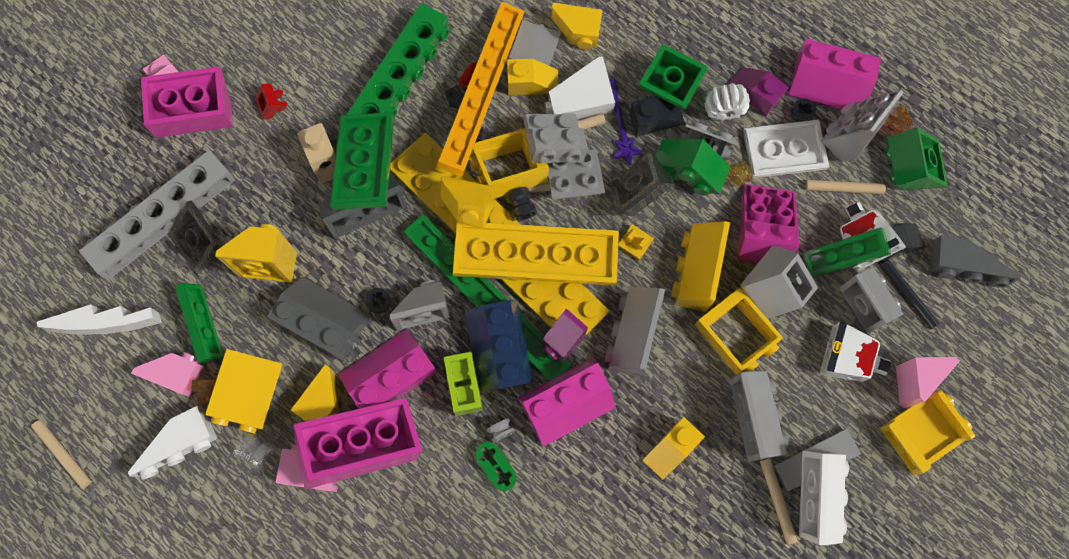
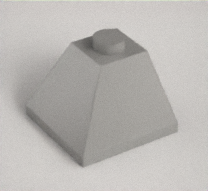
(421, 306)

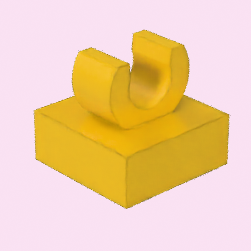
(635, 242)

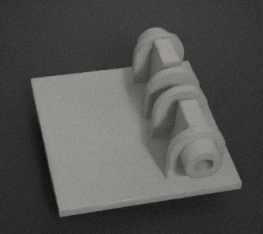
(721, 138)
(577, 178)

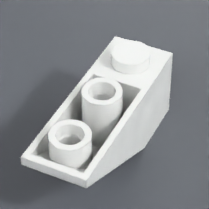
(180, 436)

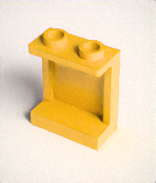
(243, 391)
(927, 431)

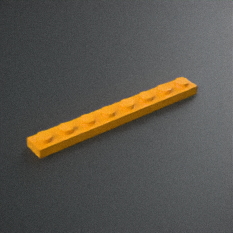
(480, 90)

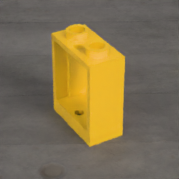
(501, 146)
(756, 318)

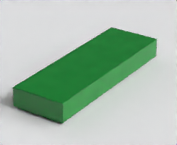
(847, 252)
(199, 323)

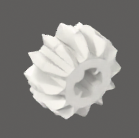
(727, 102)

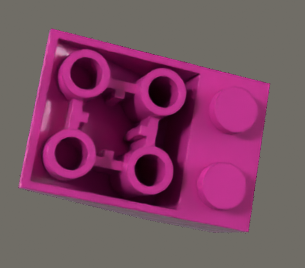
(766, 220)

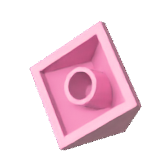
(921, 377)

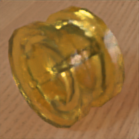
(740, 173)

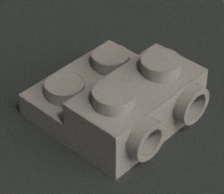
(555, 138)

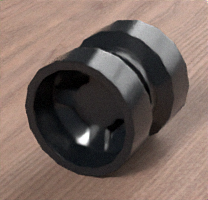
(520, 204)

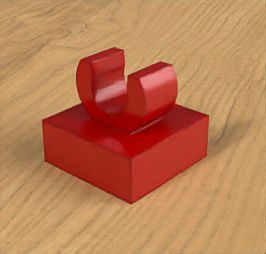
(267, 101)

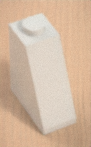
(583, 93)

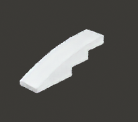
(94, 321)

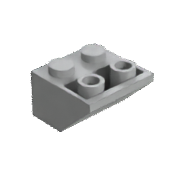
(779, 283)

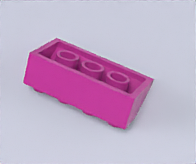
(356, 443)

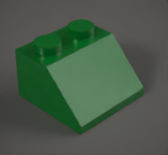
(673, 77)
(916, 160)

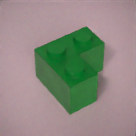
(695, 163)

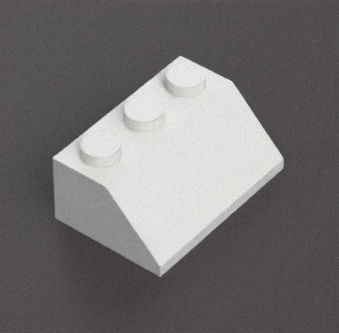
(823, 497)

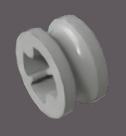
(500, 430)

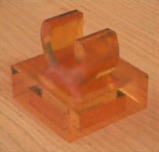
(903, 120)
(205, 388)

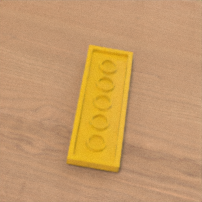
(536, 253)

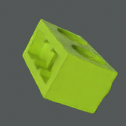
(463, 384)

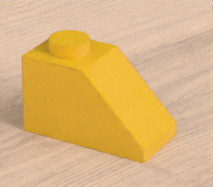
(578, 24)
(530, 77)
(467, 200)
(319, 398)
(673, 448)

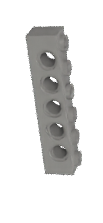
(152, 229)

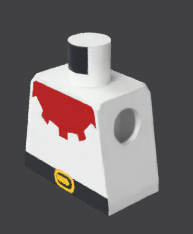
(864, 222)
(852, 355)

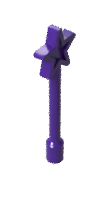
(625, 147)

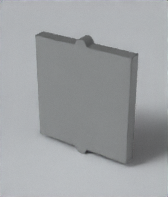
(535, 43)

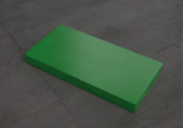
(362, 161)

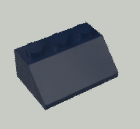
(498, 345)

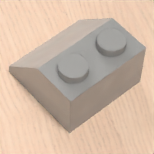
(871, 300)

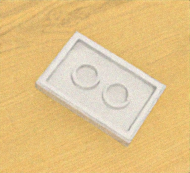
(785, 148)

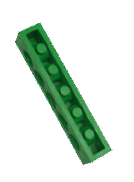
(423, 22)

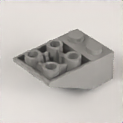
(858, 125)

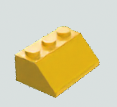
(260, 254)
(700, 265)

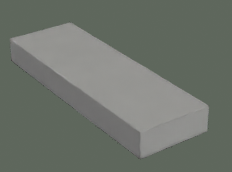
(790, 470)

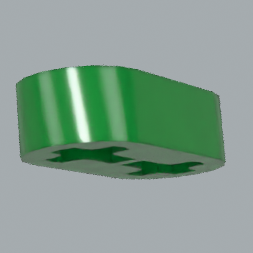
(501, 462)

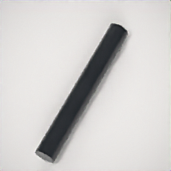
(909, 294)

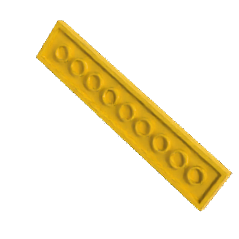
(548, 300)

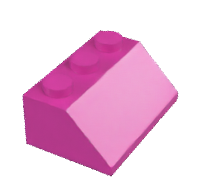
(833, 74)
(186, 102)
(388, 371)
(568, 401)

